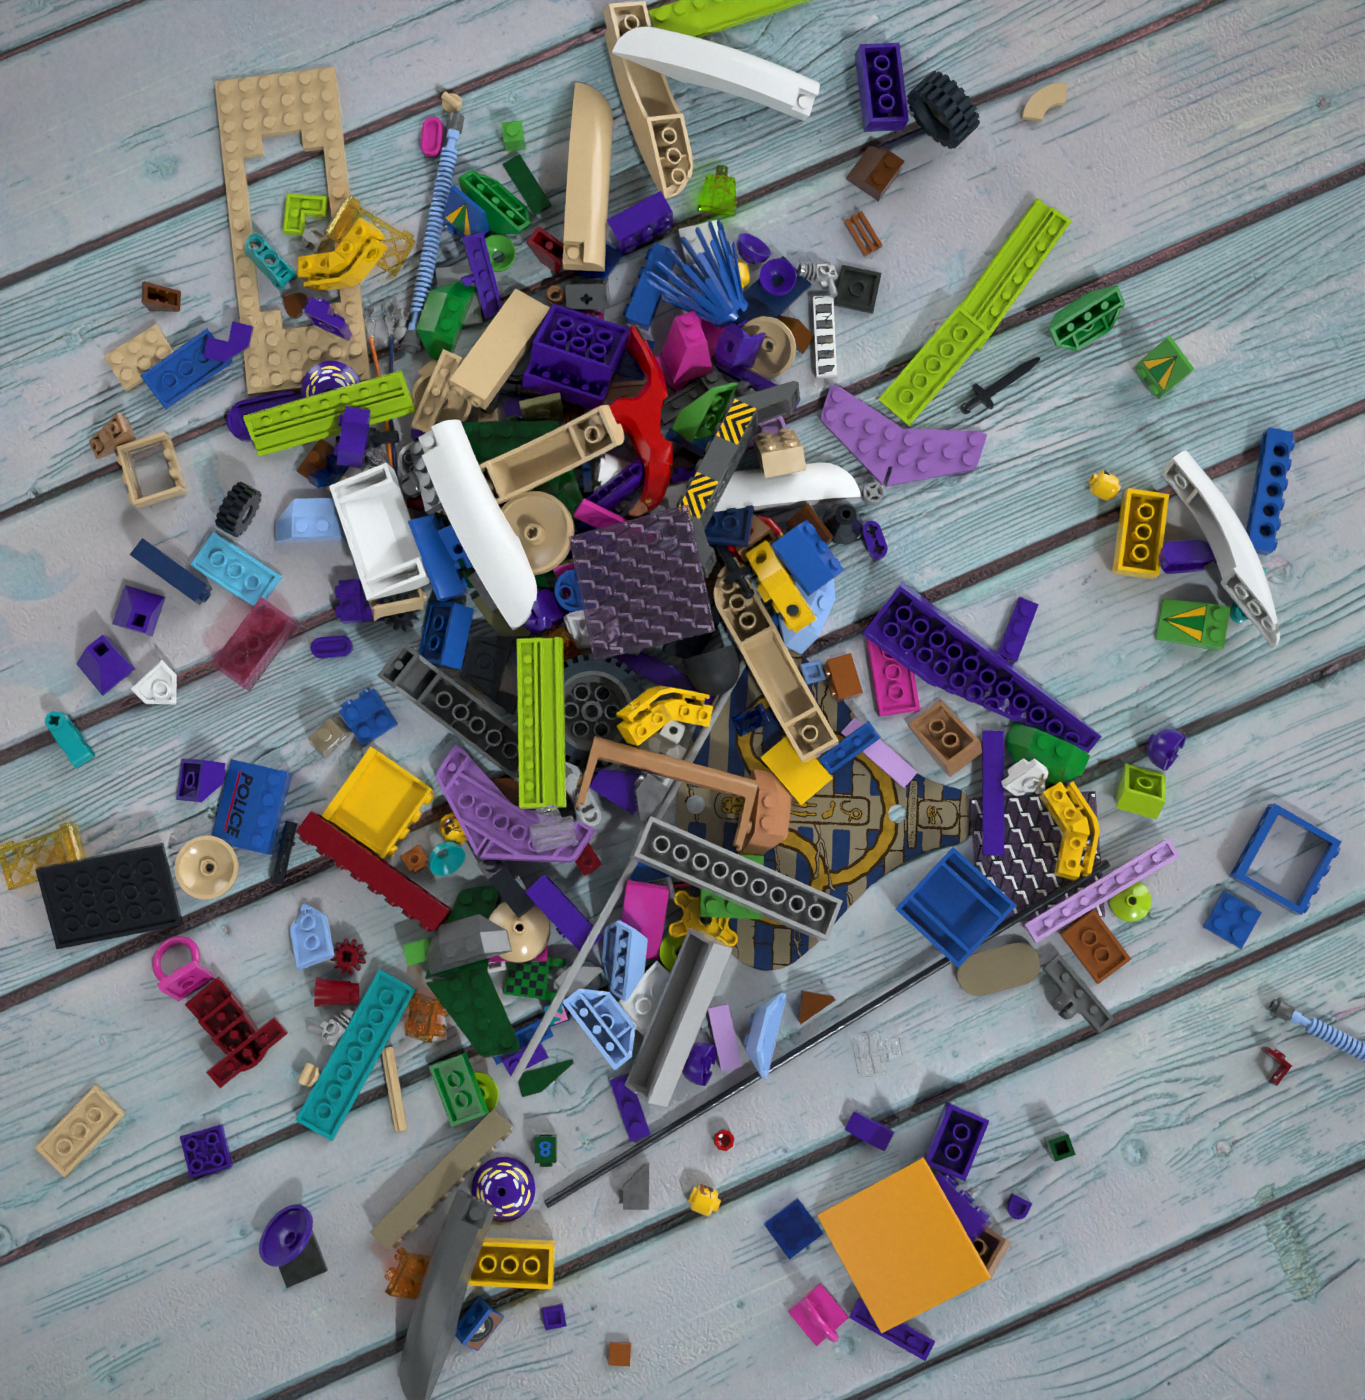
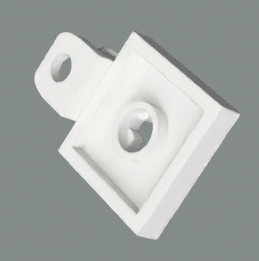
(667, 744)

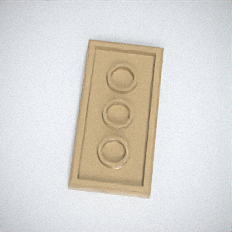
(80, 1131)

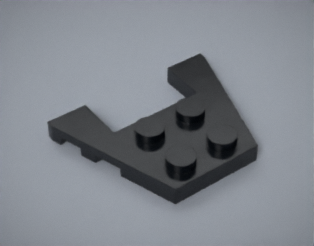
(486, 666)

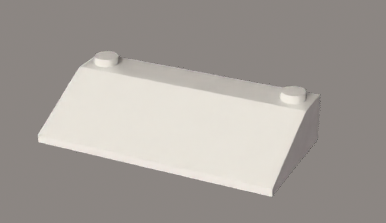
(379, 532)

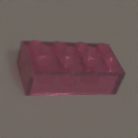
(255, 644)

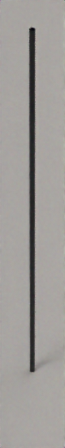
(812, 1042)

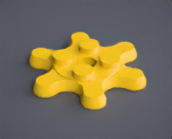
(717, 927)

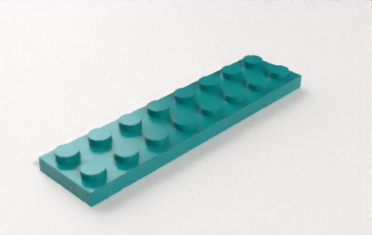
(356, 1055)

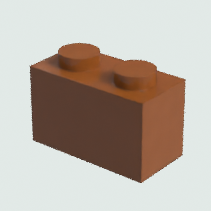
(843, 677)

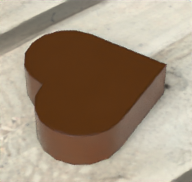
(295, 304)

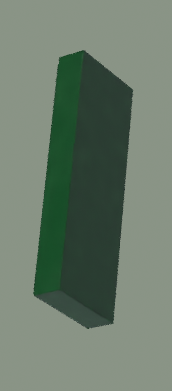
(527, 185)

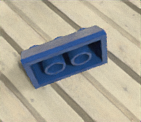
(807, 557)
(446, 634)

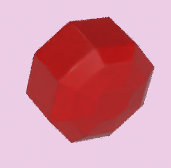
(724, 1140)

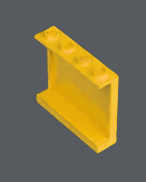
(379, 803)

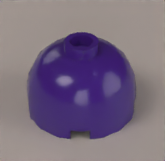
(1164, 747)
(699, 1063)

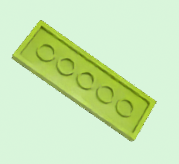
(934, 365)

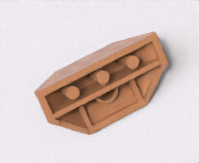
(768, 815)

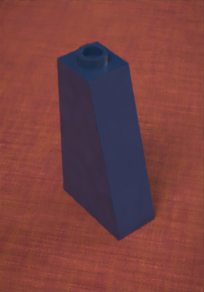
(171, 571)

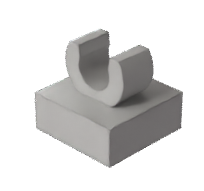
(315, 237)
(623, 507)

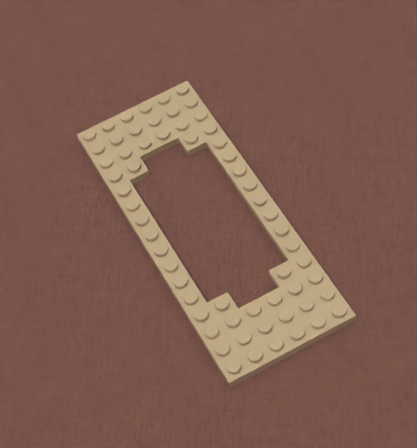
(274, 107)

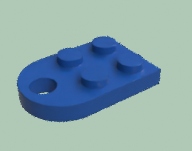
(570, 581)

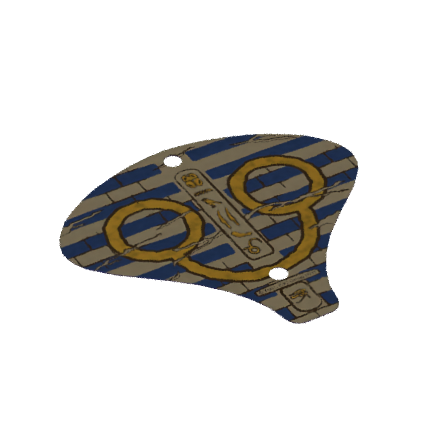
(836, 838)

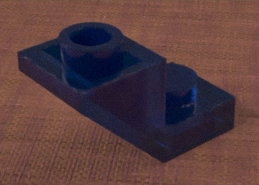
(331, 475)

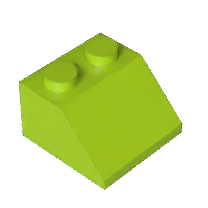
(1141, 791)

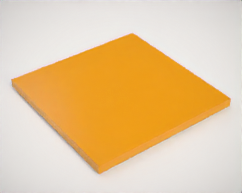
(903, 1245)

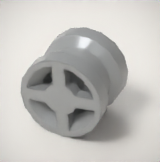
(874, 489)

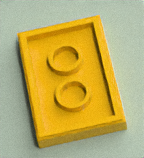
(798, 778)

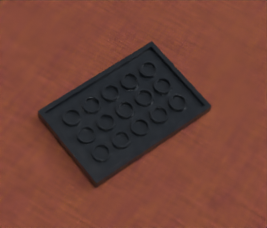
(109, 896)

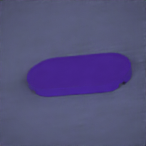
(235, 417)

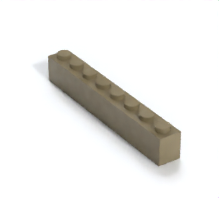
(441, 1178)

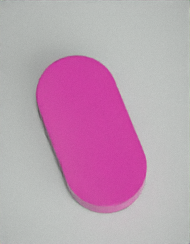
(432, 137)

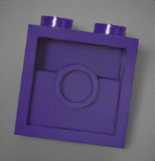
(323, 316)
(353, 603)

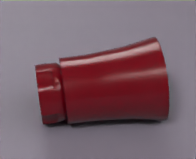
(335, 992)

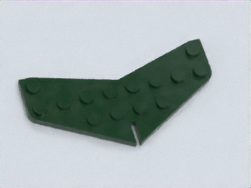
(469, 990)

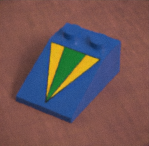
(464, 216)

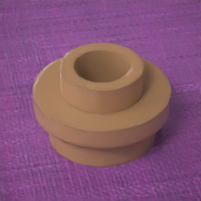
(552, 290)

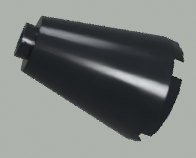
(843, 523)

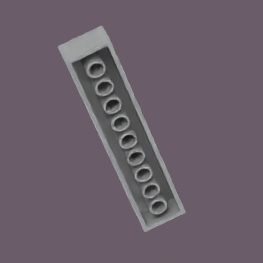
(736, 879)

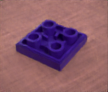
(206, 1151)

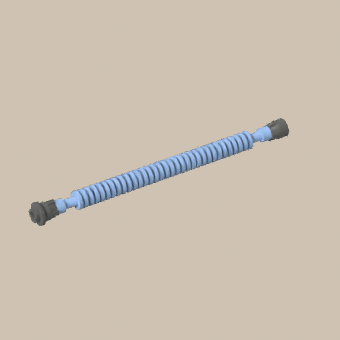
(433, 231)
(1318, 1028)

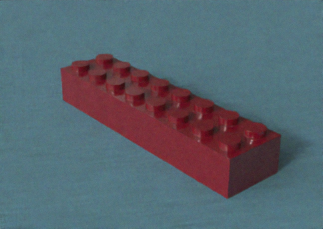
(375, 871)

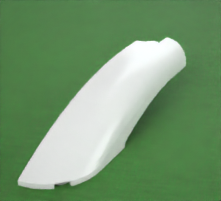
(815, 486)
(479, 521)

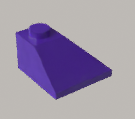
(199, 779)

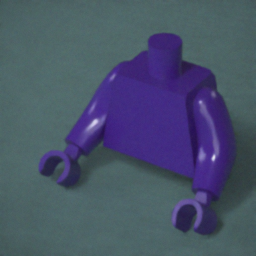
(545, 613)

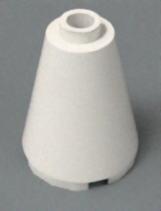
(607, 469)

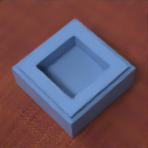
(812, 672)

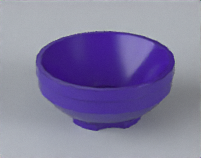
(752, 249)
(780, 268)

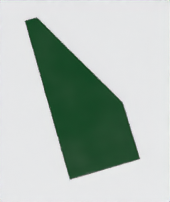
(539, 1079)

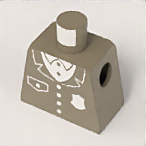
(329, 736)

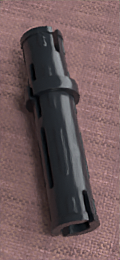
(279, 877)

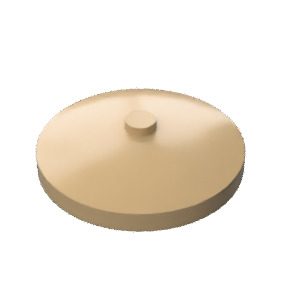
(542, 528)

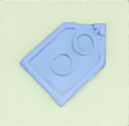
(311, 938)

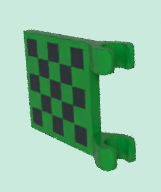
(531, 978)

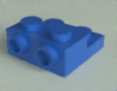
(367, 716)

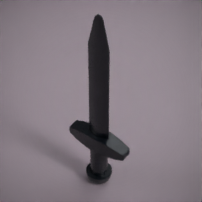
(984, 396)
(736, 574)

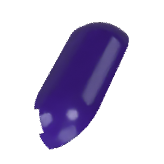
(619, 486)
(1185, 556)

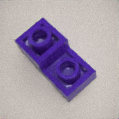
(869, 1131)

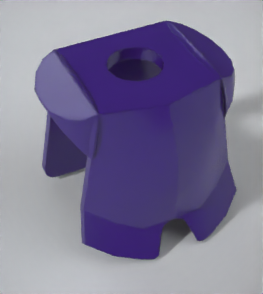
(745, 347)

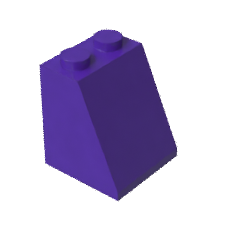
(616, 788)

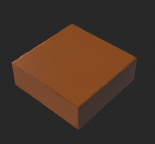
(619, 1353)

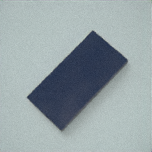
(764, 304)

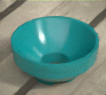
(449, 861)

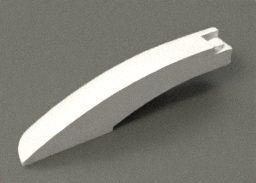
(719, 68)
(1229, 542)

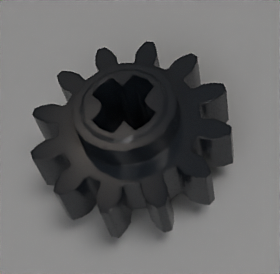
(398, 621)

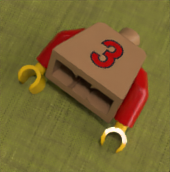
(762, 529)

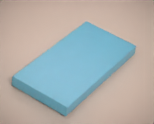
(235, 570)

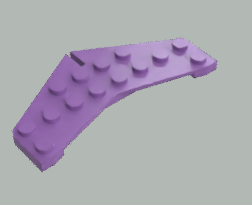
(884, 444)
(491, 817)

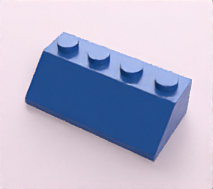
(439, 565)

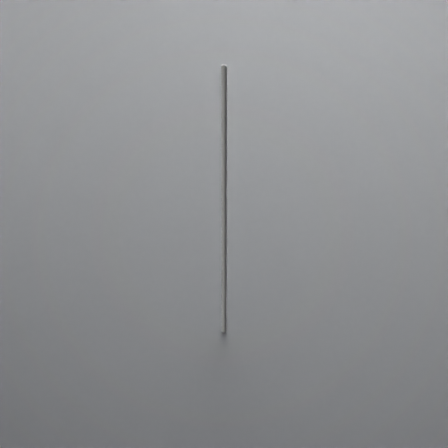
(615, 895)

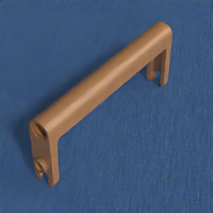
(676, 770)

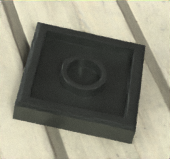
(857, 289)
(305, 1265)

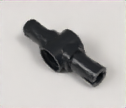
(377, 438)

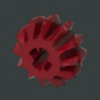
(356, 957)

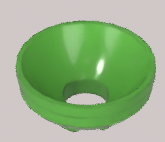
(501, 244)

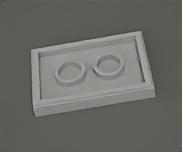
(450, 274)

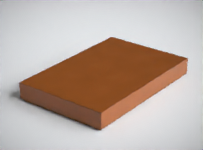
(1095, 946)

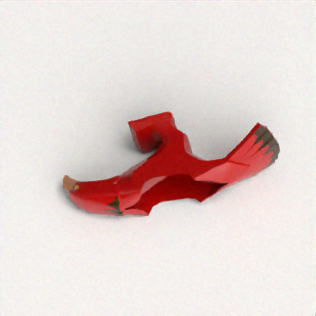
(641, 422)

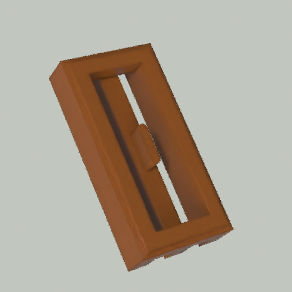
(855, 218)

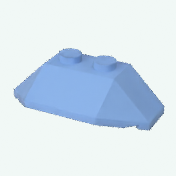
(310, 521)
(821, 604)
(623, 958)
(603, 1023)
(764, 1033)

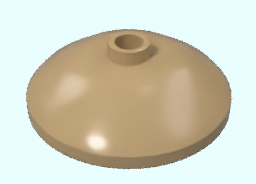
(775, 360)
(455, 409)
(193, 862)
(531, 940)

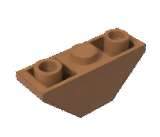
(112, 434)

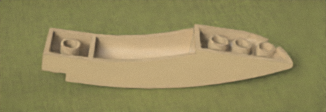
(649, 105)
(588, 181)
(551, 454)
(773, 669)

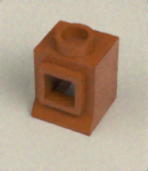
(415, 859)

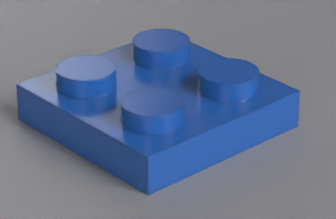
(1232, 920)

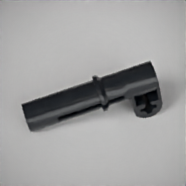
(514, 387)

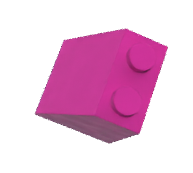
(686, 349)

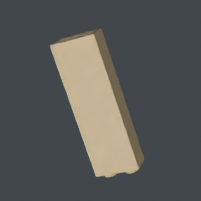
(499, 350)

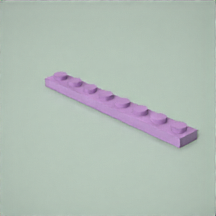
(1101, 890)

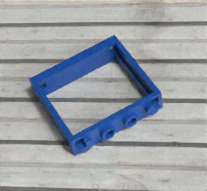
(1254, 844)

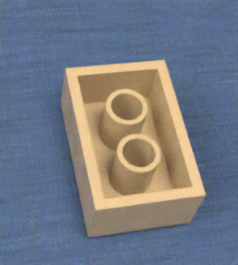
(779, 453)

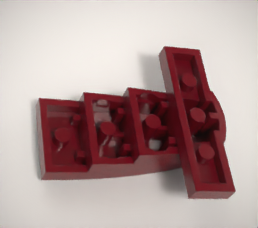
(232, 1031)

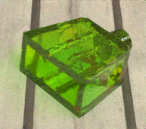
(718, 193)

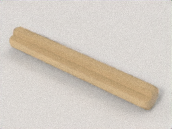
(394, 1089)

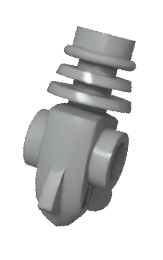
(820, 273)
(332, 1030)

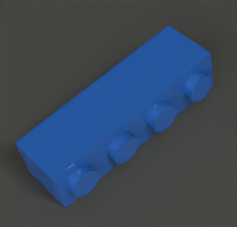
(645, 297)

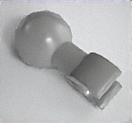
(399, 331)

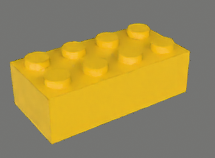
(1140, 533)
(515, 1263)

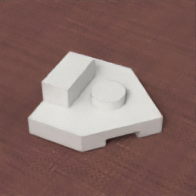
(158, 685)
(1026, 777)

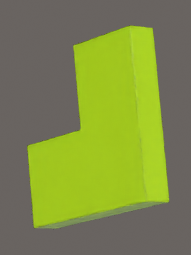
(298, 208)

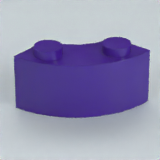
(353, 437)

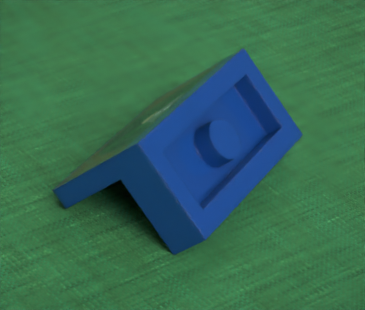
(477, 1324)

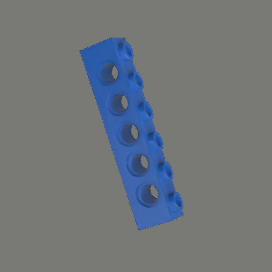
(1285, 443)

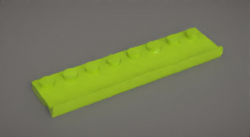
(708, 17)
(1015, 265)
(319, 414)
(541, 722)

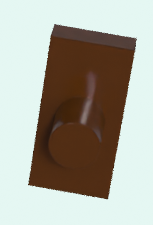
(316, 459)

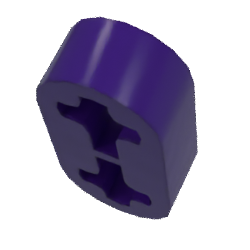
(879, 538)

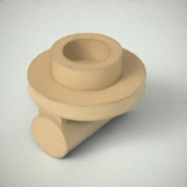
(451, 102)
(309, 1075)

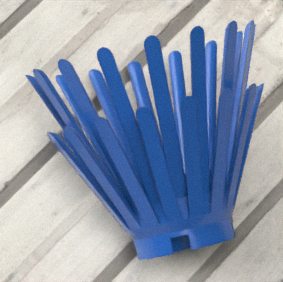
(719, 285)

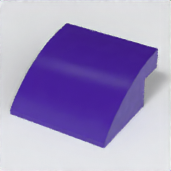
(575, 357)

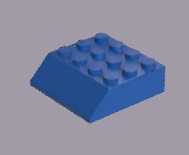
(955, 907)

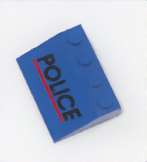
(251, 806)

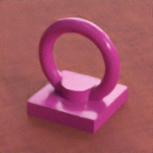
(184, 979)
(818, 1315)

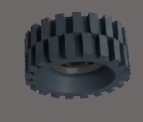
(943, 109)

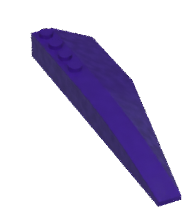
(965, 666)

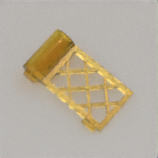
(348, 214)
(67, 845)

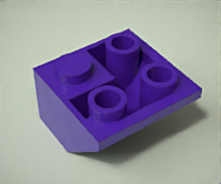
(138, 610)
(104, 664)

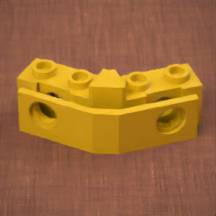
(328, 269)
(779, 586)
(645, 717)
(1074, 828)

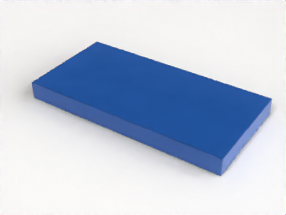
(182, 371)

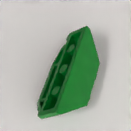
(501, 207)
(444, 317)
(1086, 318)
(1061, 758)

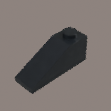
(506, 886)

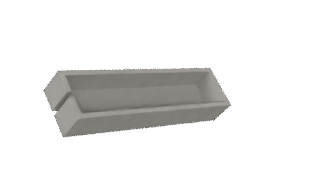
(678, 1017)

